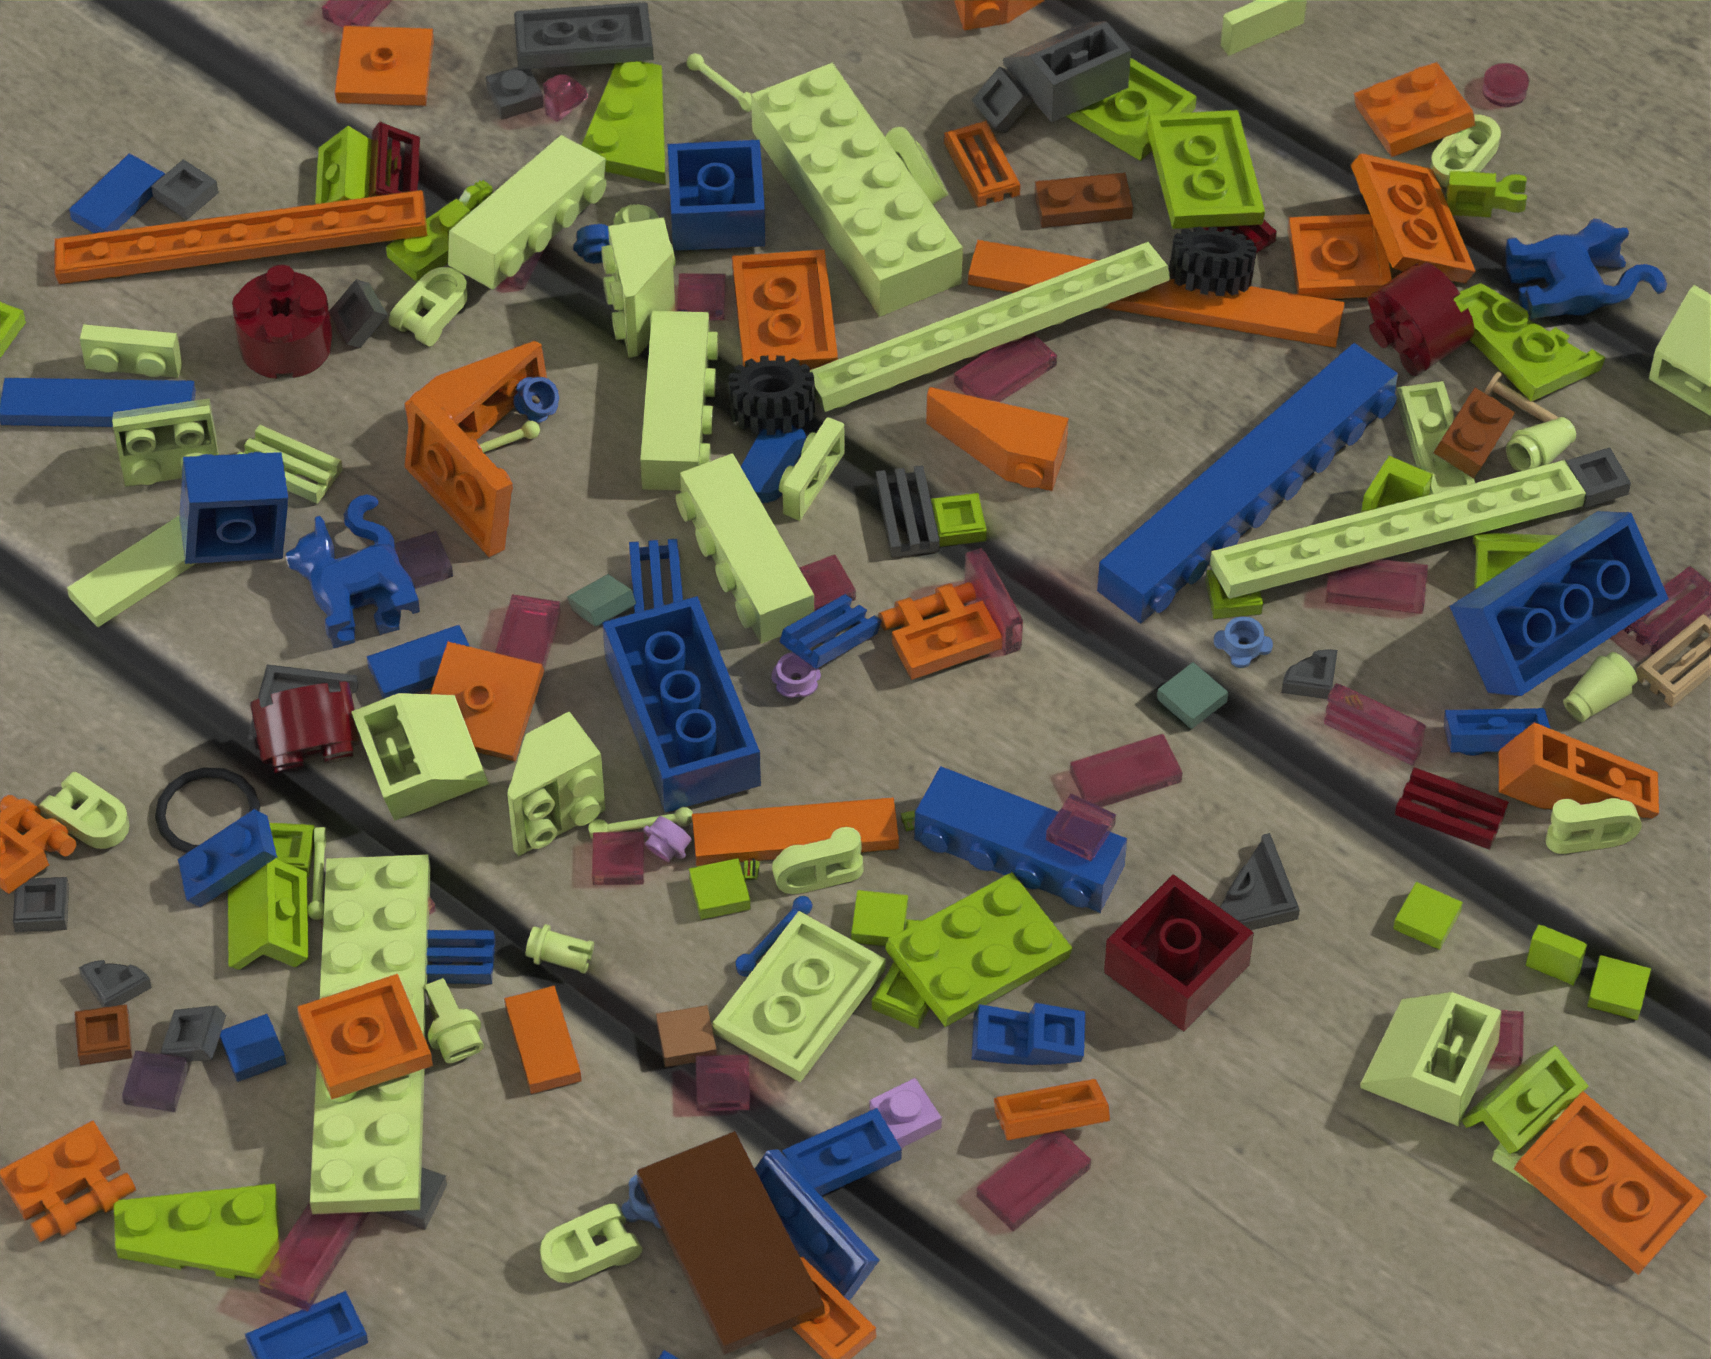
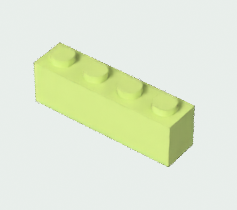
(527, 212)
(677, 397)
(744, 546)

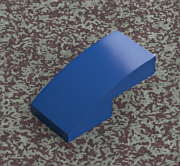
(1033, 1038)

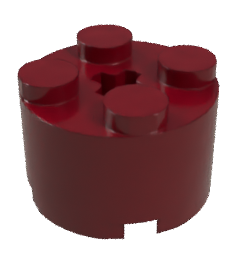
(1419, 317)
(282, 323)
(306, 725)

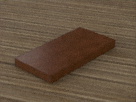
(730, 1242)

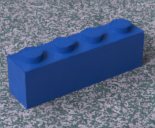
(1009, 836)

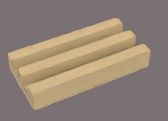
(1690, 681)

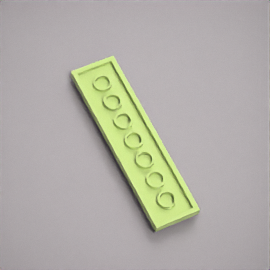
(372, 1138)

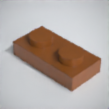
(1083, 200)
(1474, 432)

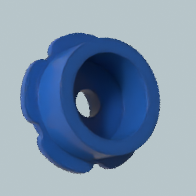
(589, 242)
(547, 395)

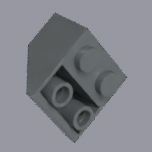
(1072, 68)

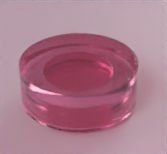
(1505, 85)

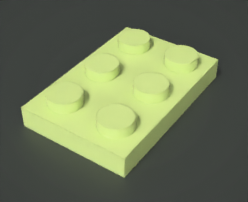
(799, 996)

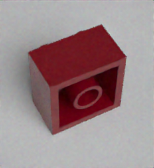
(1178, 952)

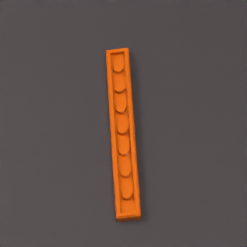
(240, 237)
(1252, 311)

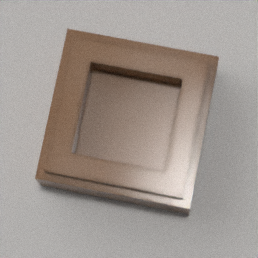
(685, 1035)

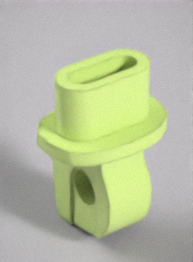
(453, 1028)

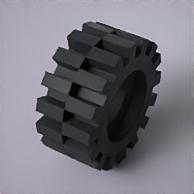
(1212, 261)
(771, 395)

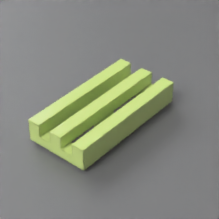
(298, 459)

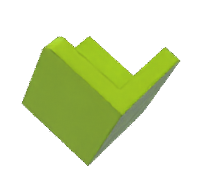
(1395, 484)

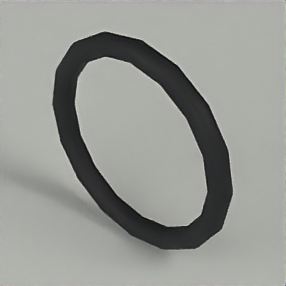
(190, 776)

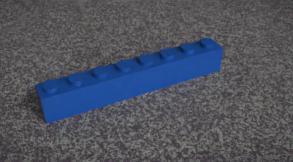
(1247, 483)

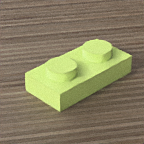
(130, 351)
(817, 461)

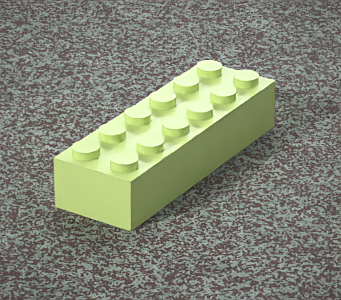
(856, 189)

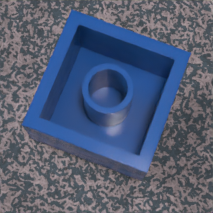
(716, 195)
(233, 507)

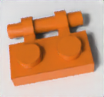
(944, 639)
(24, 854)
(61, 1170)

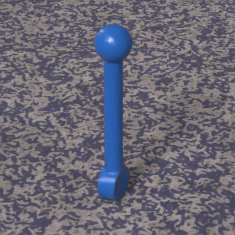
(747, 962)

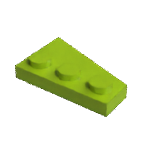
(1521, 349)
(209, 1230)

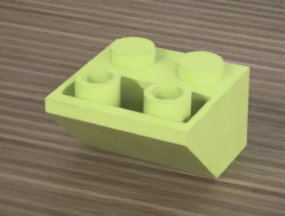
(640, 279)
(1684, 352)
(158, 437)
(419, 750)
(554, 784)
(1434, 1054)

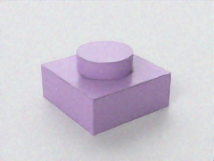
(907, 1112)

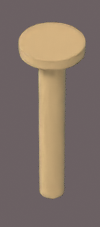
(1517, 399)

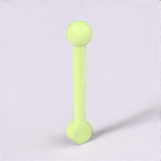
(696, 62)
(529, 430)
(682, 817)
(316, 907)

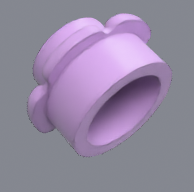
(793, 666)
(666, 839)

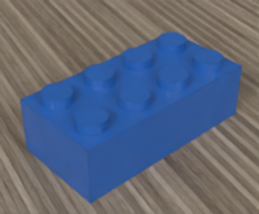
(1559, 603)
(681, 704)

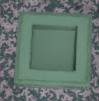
(601, 600)
(1192, 695)

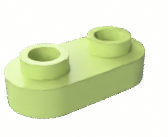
(1461, 153)

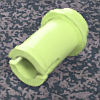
(559, 949)

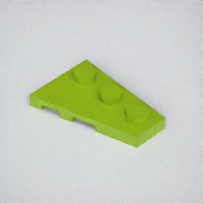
(631, 123)

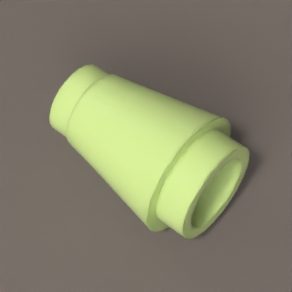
(1539, 443)
(1601, 686)

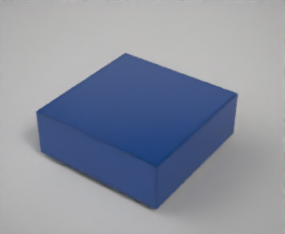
(252, 1047)

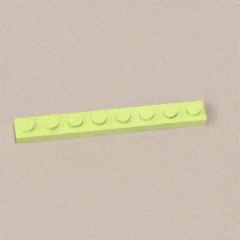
(988, 326)
(1396, 529)

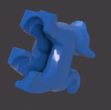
(1571, 274)
(355, 579)

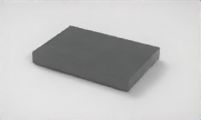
(583, 35)

